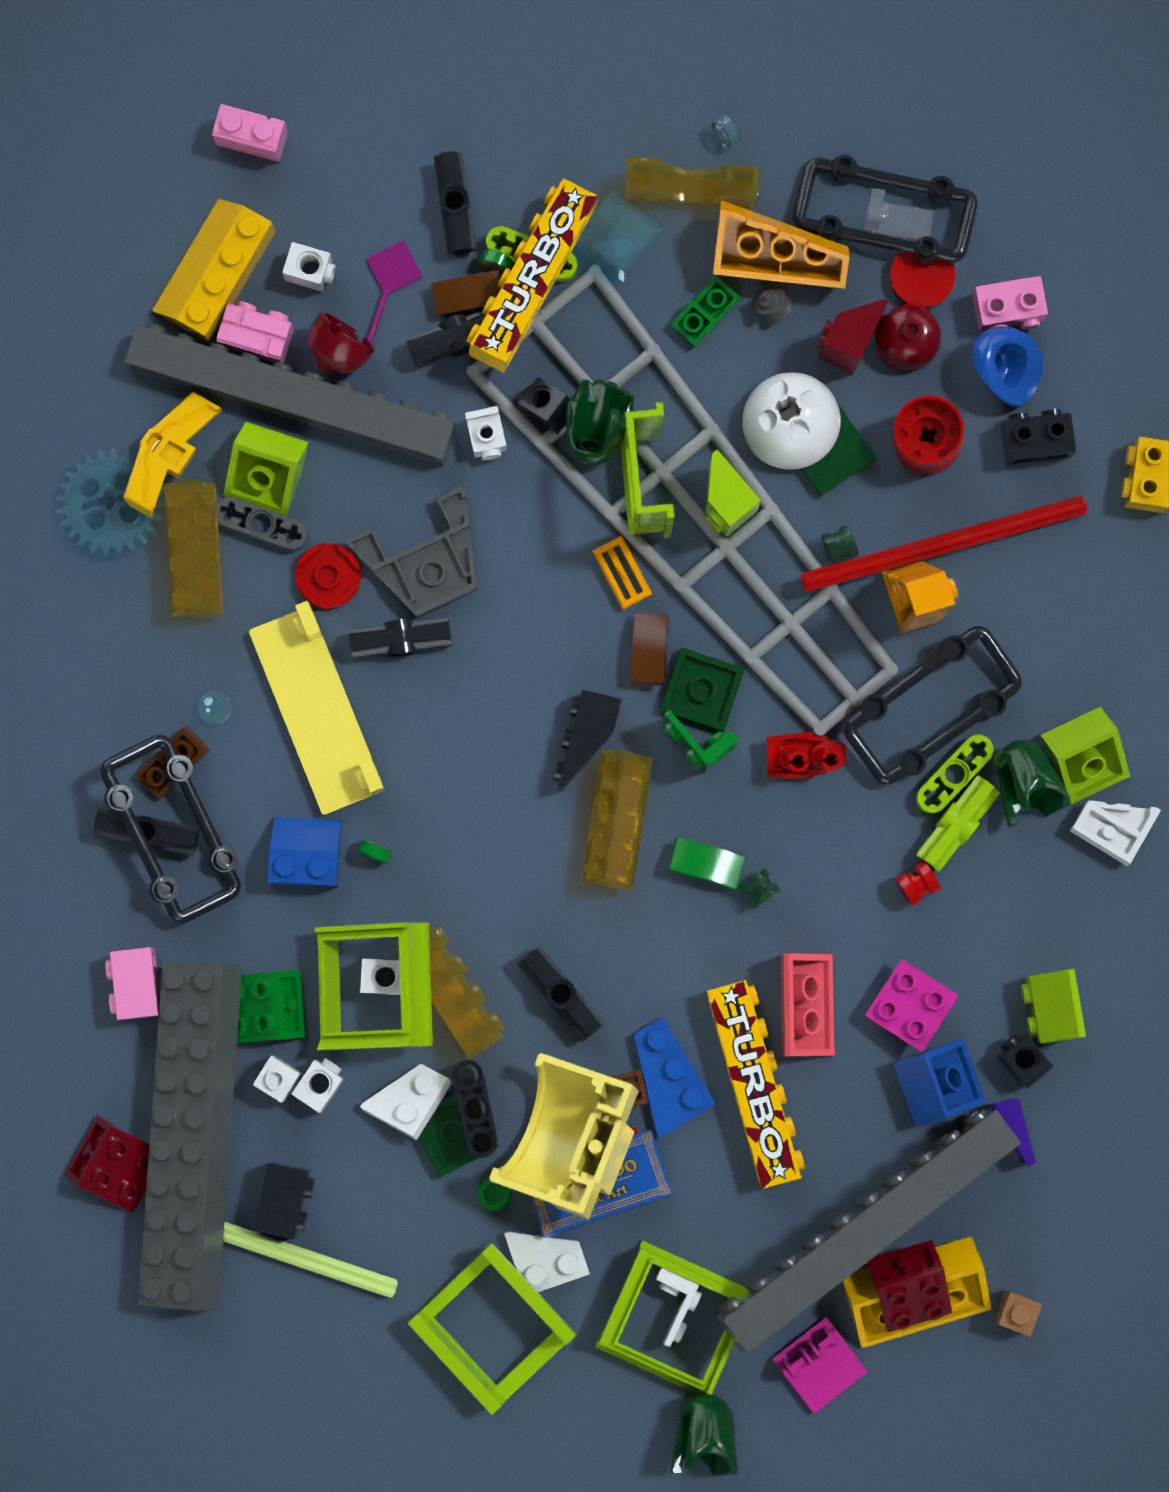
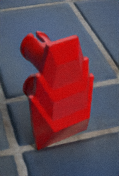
(803, 755)

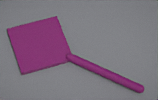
(393, 270)

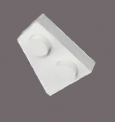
(1114, 828)
(409, 1100)
(546, 1260)

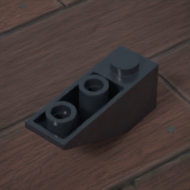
(592, 728)

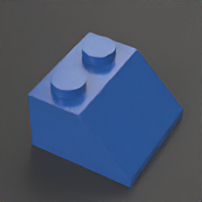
(305, 852)
(939, 1082)

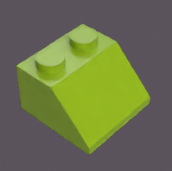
(265, 468)
(728, 497)
(1086, 754)
(1053, 1006)

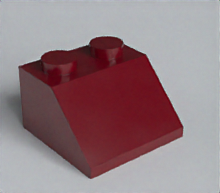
(849, 335)

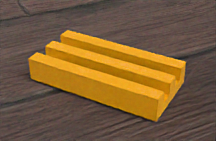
(635, 598)

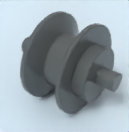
(773, 305)

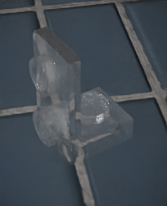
(896, 220)

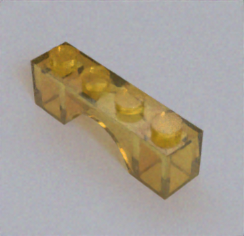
(660, 182)

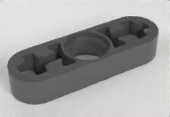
(287, 524)

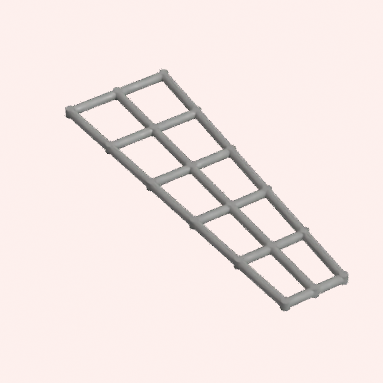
(724, 546)

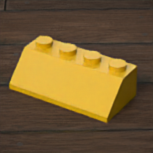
(215, 269)
(965, 1286)

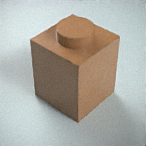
(1017, 1312)

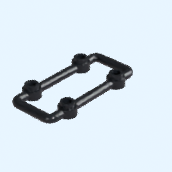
(938, 190)
(875, 706)
(120, 798)

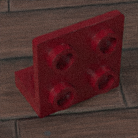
(111, 1165)
(910, 1286)

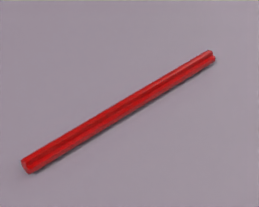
(943, 543)

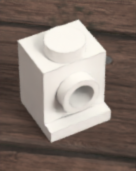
(486, 447)

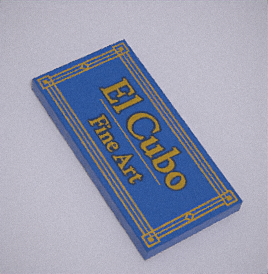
(637, 1184)

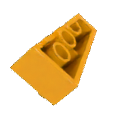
(774, 251)
(919, 594)

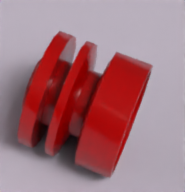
(932, 416)

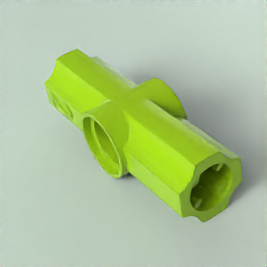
(957, 823)

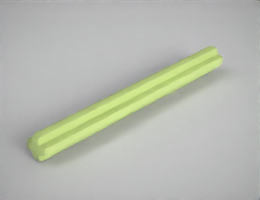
(309, 1260)

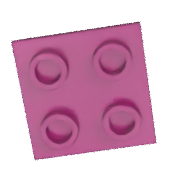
(911, 1005)
(820, 1365)

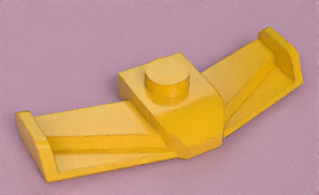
(166, 451)

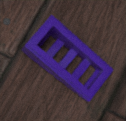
(1013, 1115)

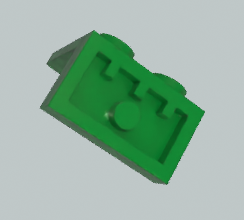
(715, 748)
(271, 1007)

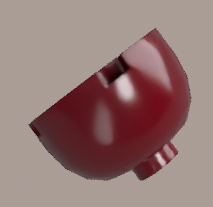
(908, 337)
(337, 345)

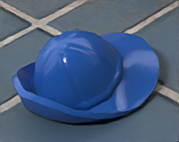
(1008, 364)

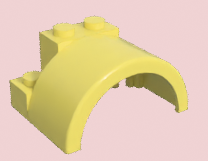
(572, 1137)

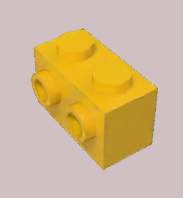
(1148, 475)

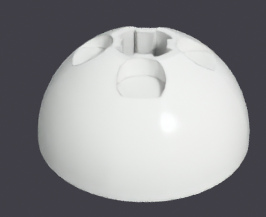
(786, 437)

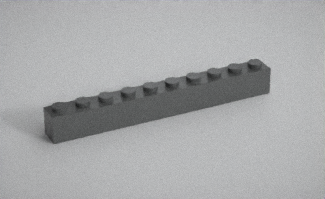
(290, 394)

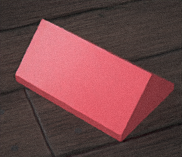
(807, 1004)

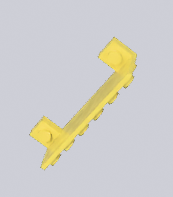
(316, 710)

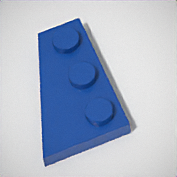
(670, 1079)

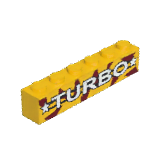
(532, 276)
(754, 1084)

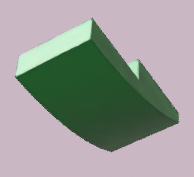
(706, 311)
(705, 863)

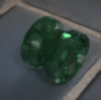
(839, 545)
(759, 888)

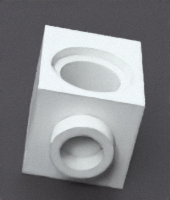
(298, 257)
(369, 972)
(277, 1079)
(304, 1090)

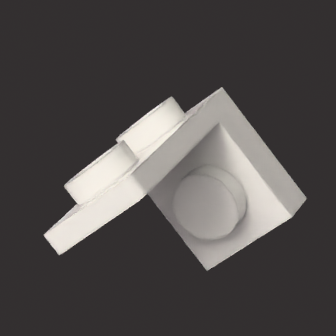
(674, 1284)

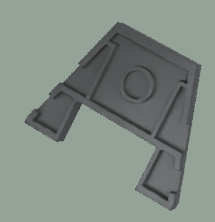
(431, 571)

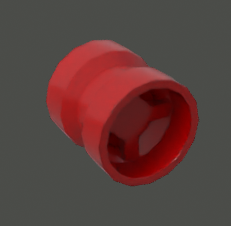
(918, 883)

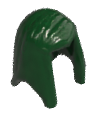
(597, 420)
(1028, 780)
(706, 1434)

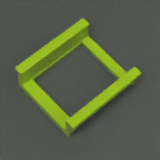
(642, 426)
(414, 987)
(608, 1342)
(458, 1360)

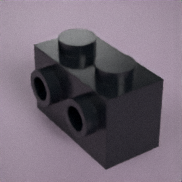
(1038, 437)
(283, 1200)

